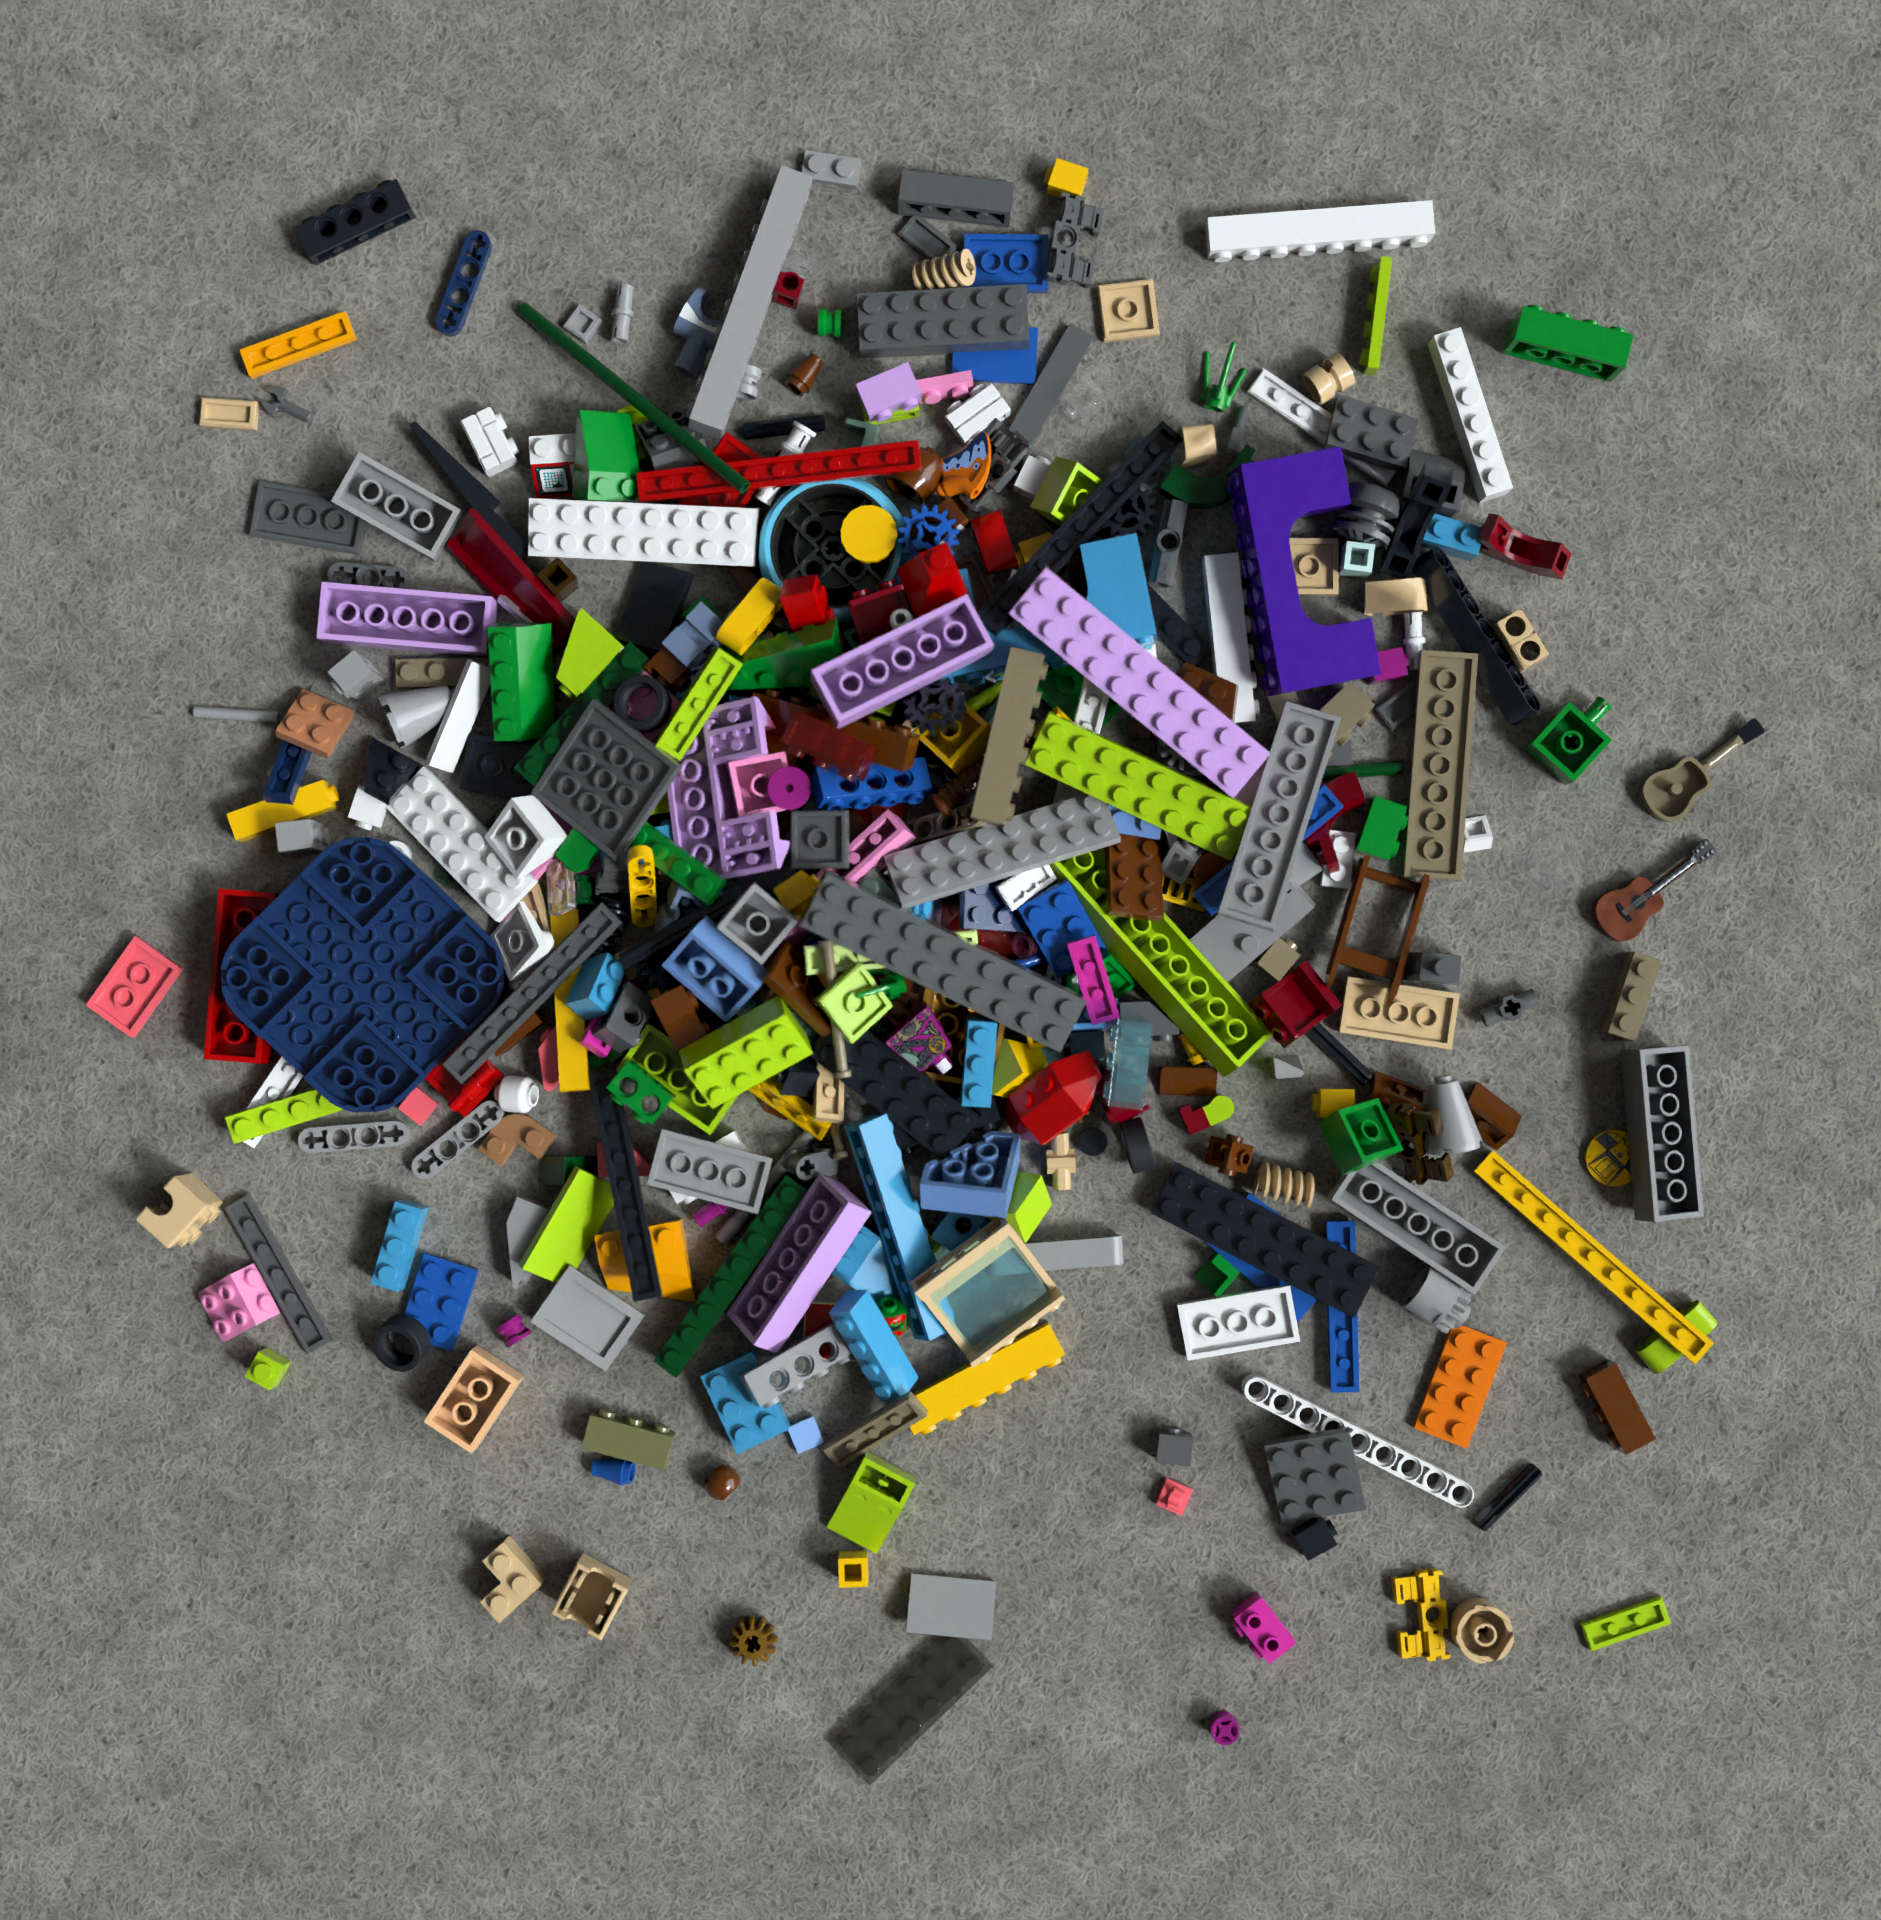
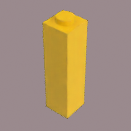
(261, 817)

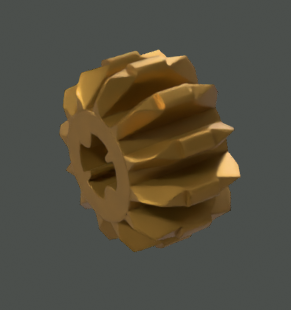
(765, 1640)

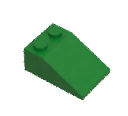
(605, 457)

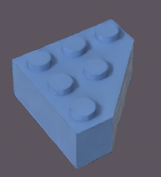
(974, 1177)

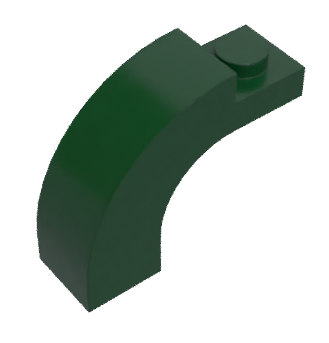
(1201, 492)

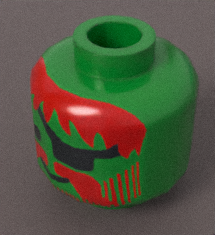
(894, 1314)

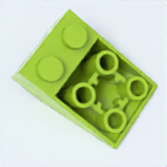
(871, 1502)

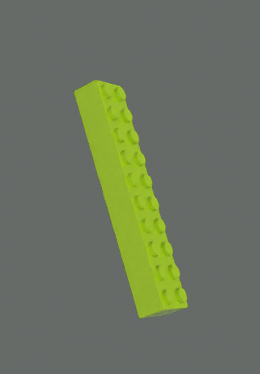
(1169, 971)

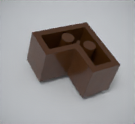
(679, 1017)

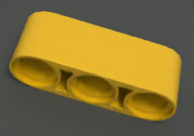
(751, 616)

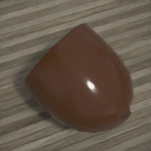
(919, 482)

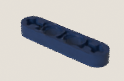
(460, 282)

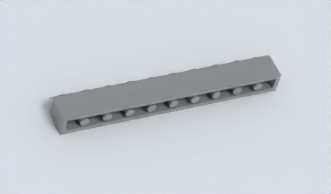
(750, 302)

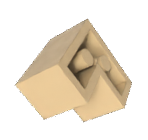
(517, 1578)

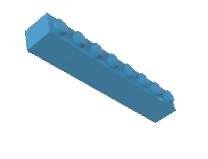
(895, 1215)

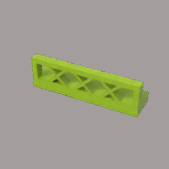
(697, 703)

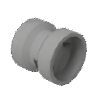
(748, 389)

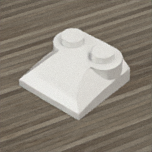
(522, 943)

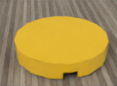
(869, 534)

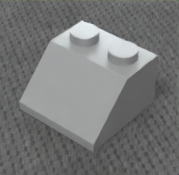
(757, 923)

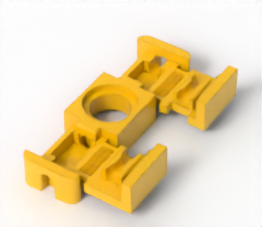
(1428, 1591)

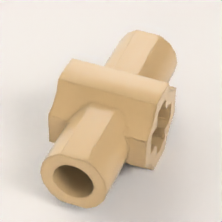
(1060, 1162)

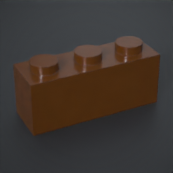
(1616, 1407)

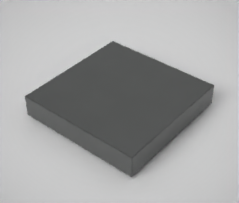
(820, 839)

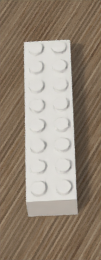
(643, 532)

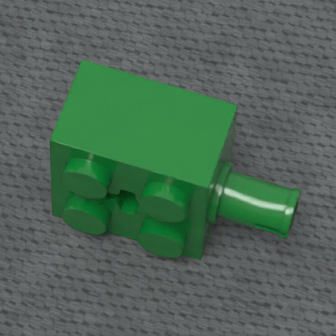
(1584, 736)

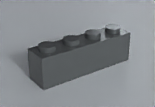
(955, 198)

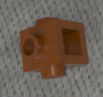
(1229, 1154)

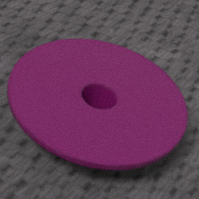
(789, 788)

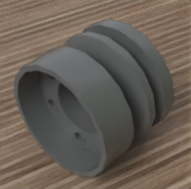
(1369, 515)

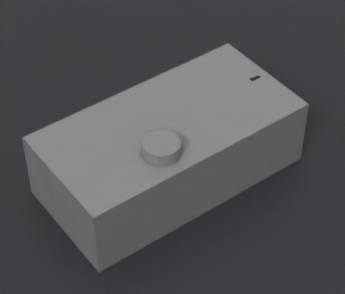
(396, 507)
(1234, 945)

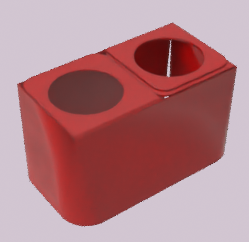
(993, 542)

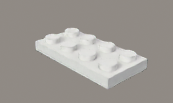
(1238, 1322)

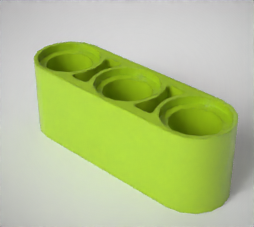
(1659, 1353)

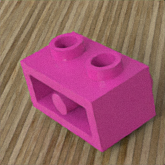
(1262, 1628)

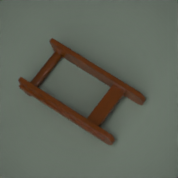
(1366, 962)

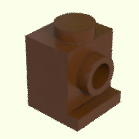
(669, 671)

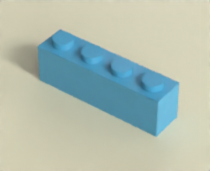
(873, 1344)

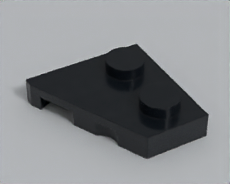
(387, 771)

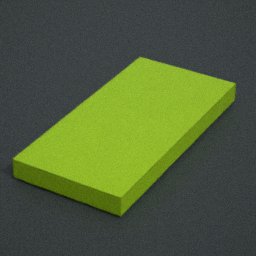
(569, 1225)

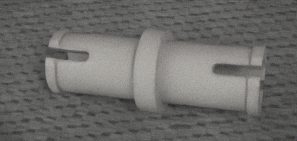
(622, 314)

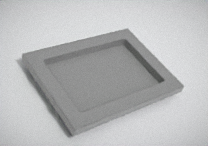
(587, 1318)

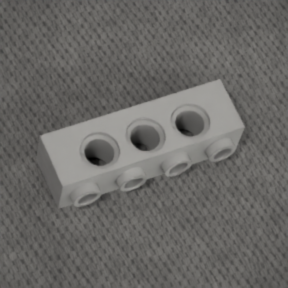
(757, 1378)

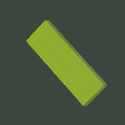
(1625, 1623)

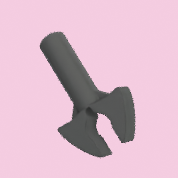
(285, 405)
(1237, 431)

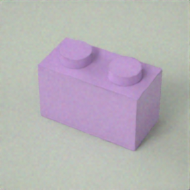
(889, 393)

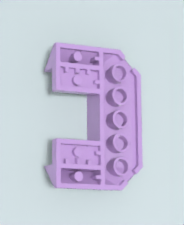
(703, 801)

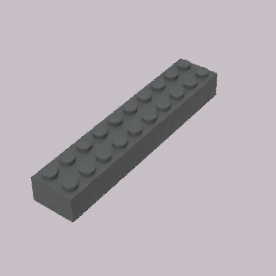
(942, 960)

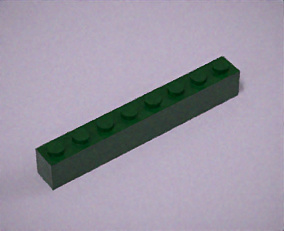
(731, 1275)

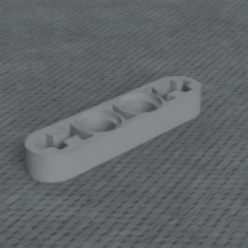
(354, 1136)
(460, 1141)

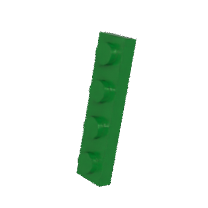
(681, 864)

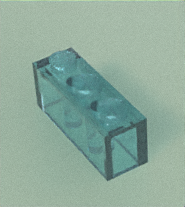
(1128, 1063)

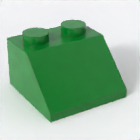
(1360, 1136)

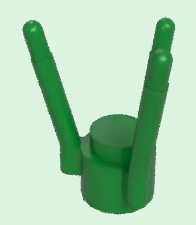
(1217, 397)
(891, 984)

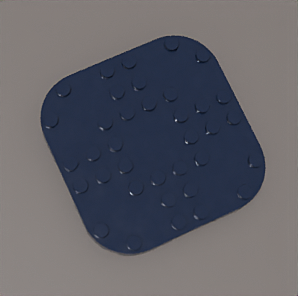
(363, 974)

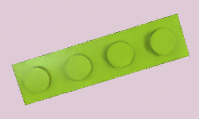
(1377, 304)
(278, 1114)

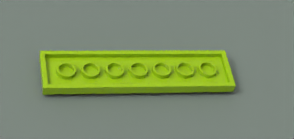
(1139, 785)

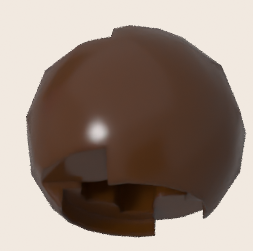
(722, 1482)

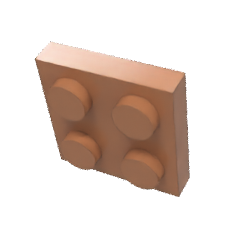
(315, 723)

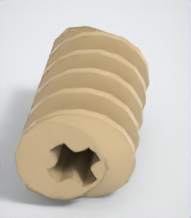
(945, 272)
(1284, 1184)

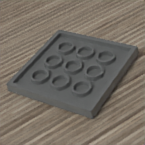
(606, 779)

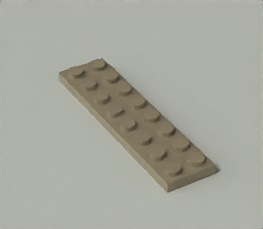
(1440, 764)

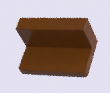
(1492, 1116)

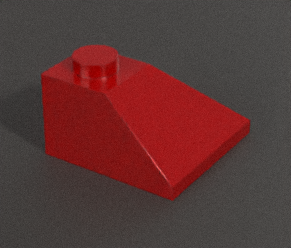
(932, 580)

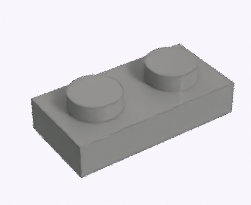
(832, 168)

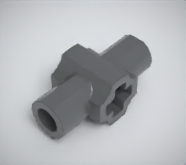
(1496, 1013)

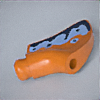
(967, 469)

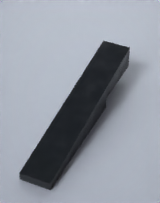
(476, 494)

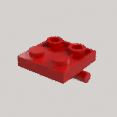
(469, 1095)

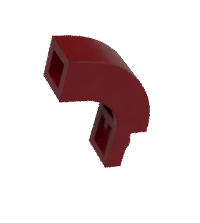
(1521, 550)
(1349, 793)

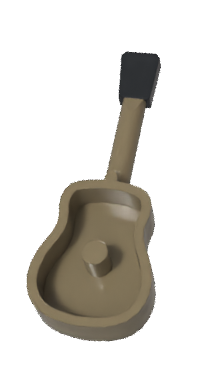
(1672, 791)

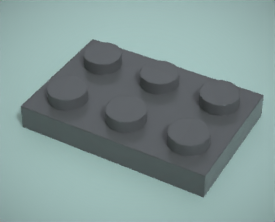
(1371, 433)

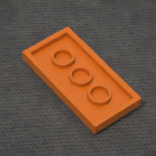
(1459, 1385)

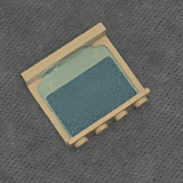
(987, 1291)

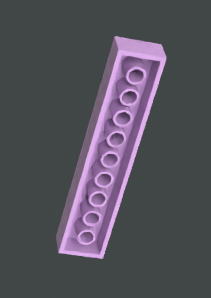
(1139, 682)

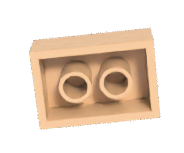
(474, 1399)

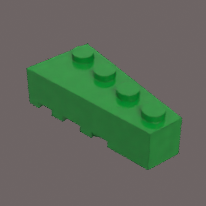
(787, 657)

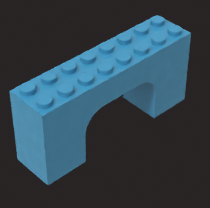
(1114, 588)

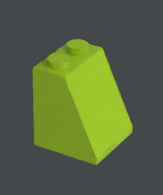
(586, 655)

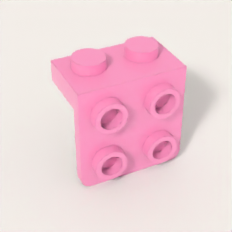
(238, 1302)

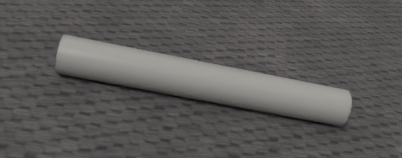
(236, 714)

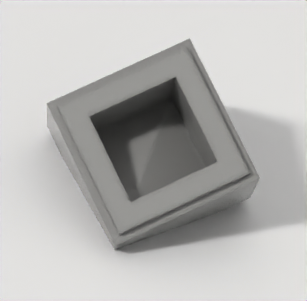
(1286, 1067)

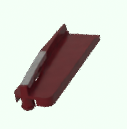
(508, 577)

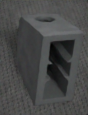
(1433, 968)

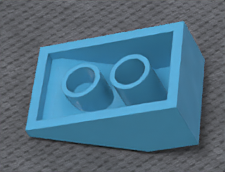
(867, 1266)

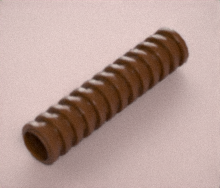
(963, 785)

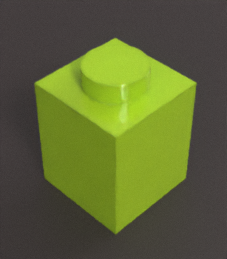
(268, 1368)

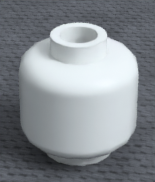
(516, 1094)

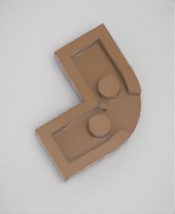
(516, 1130)

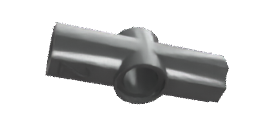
(1171, 527)

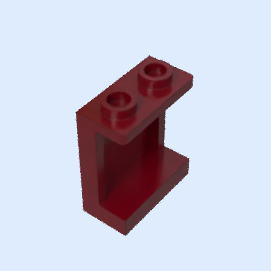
(873, 609)
(1295, 1004)

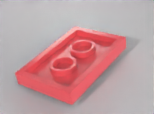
(134, 986)

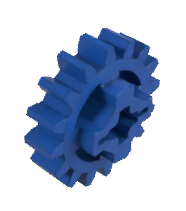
(940, 528)

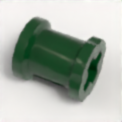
(583, 892)

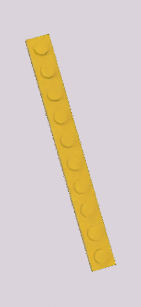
(1593, 1257)

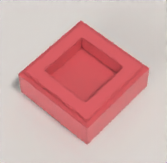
(418, 1106)

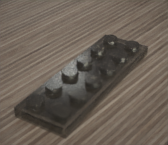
(910, 1705)

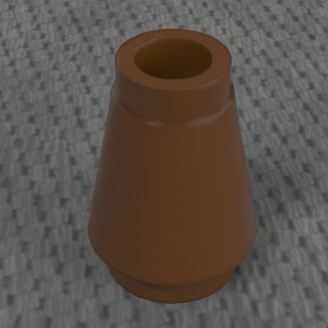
(803, 375)

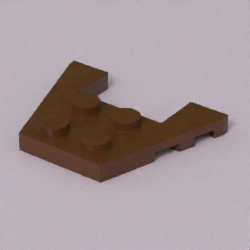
(1214, 689)

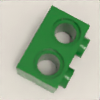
(644, 1085)

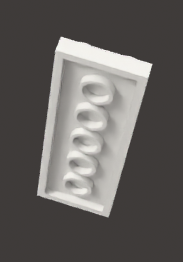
(458, 843)

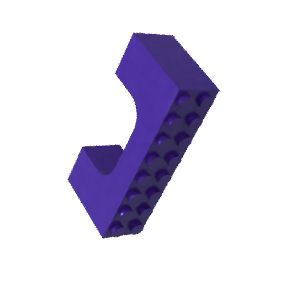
(1266, 505)

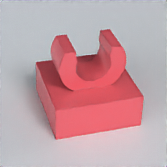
(1174, 1496)

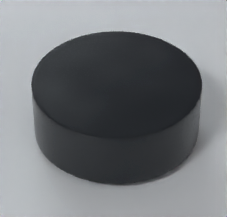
(1092, 1141)

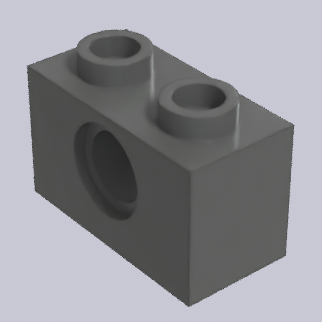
(613, 1027)

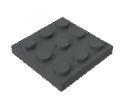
(1315, 1475)

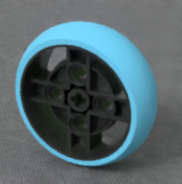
(806, 551)

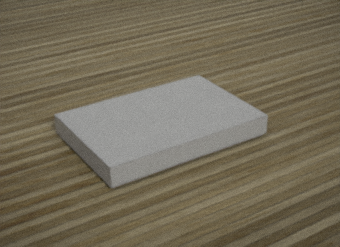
(951, 1607)

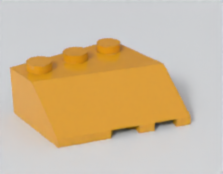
(670, 1256)

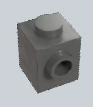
(1172, 1446)

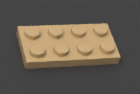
(1414, 1017)

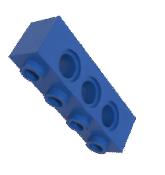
(830, 796)

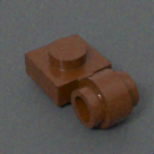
(900, 1005)

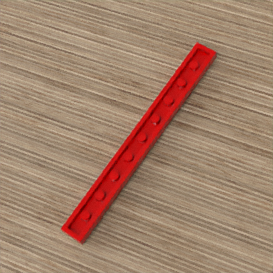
(782, 471)

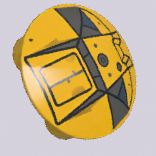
(1609, 1158)

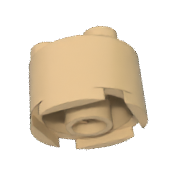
(1479, 1646)

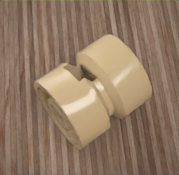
(1331, 377)

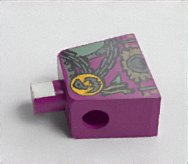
(922, 1040)

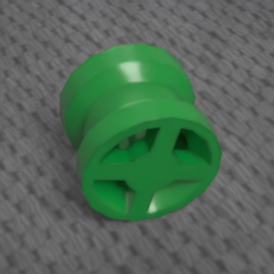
(829, 322)

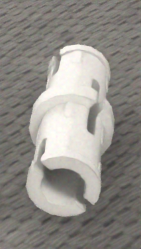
(1413, 637)

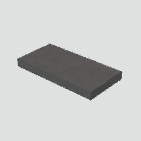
(304, 519)

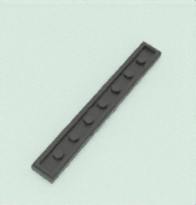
(532, 993)

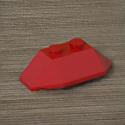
(1053, 1098)

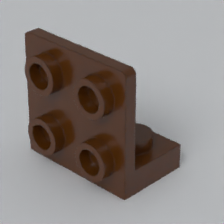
(1394, 1090)

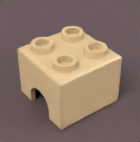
(190, 1210)
(592, 1595)

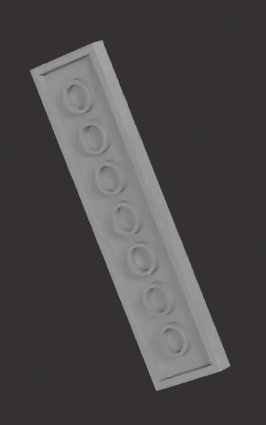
(1279, 816)
(1000, 852)

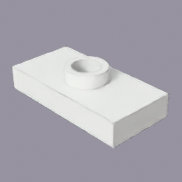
(1021, 887)

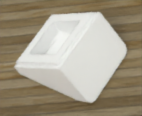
(1477, 834)

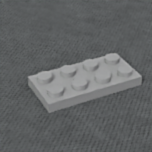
(710, 1171)

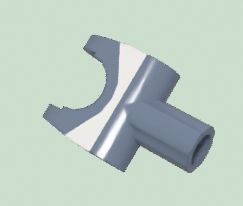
(698, 334)

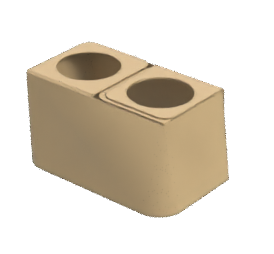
(1199, 445)
(1395, 596)
(1517, 641)

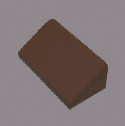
(1187, 1081)

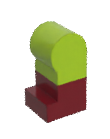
(1215, 1111)

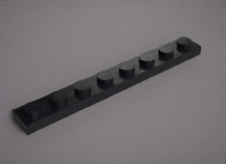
(1168, 623)
(626, 1191)

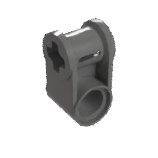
(811, 1160)

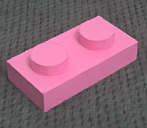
(946, 386)

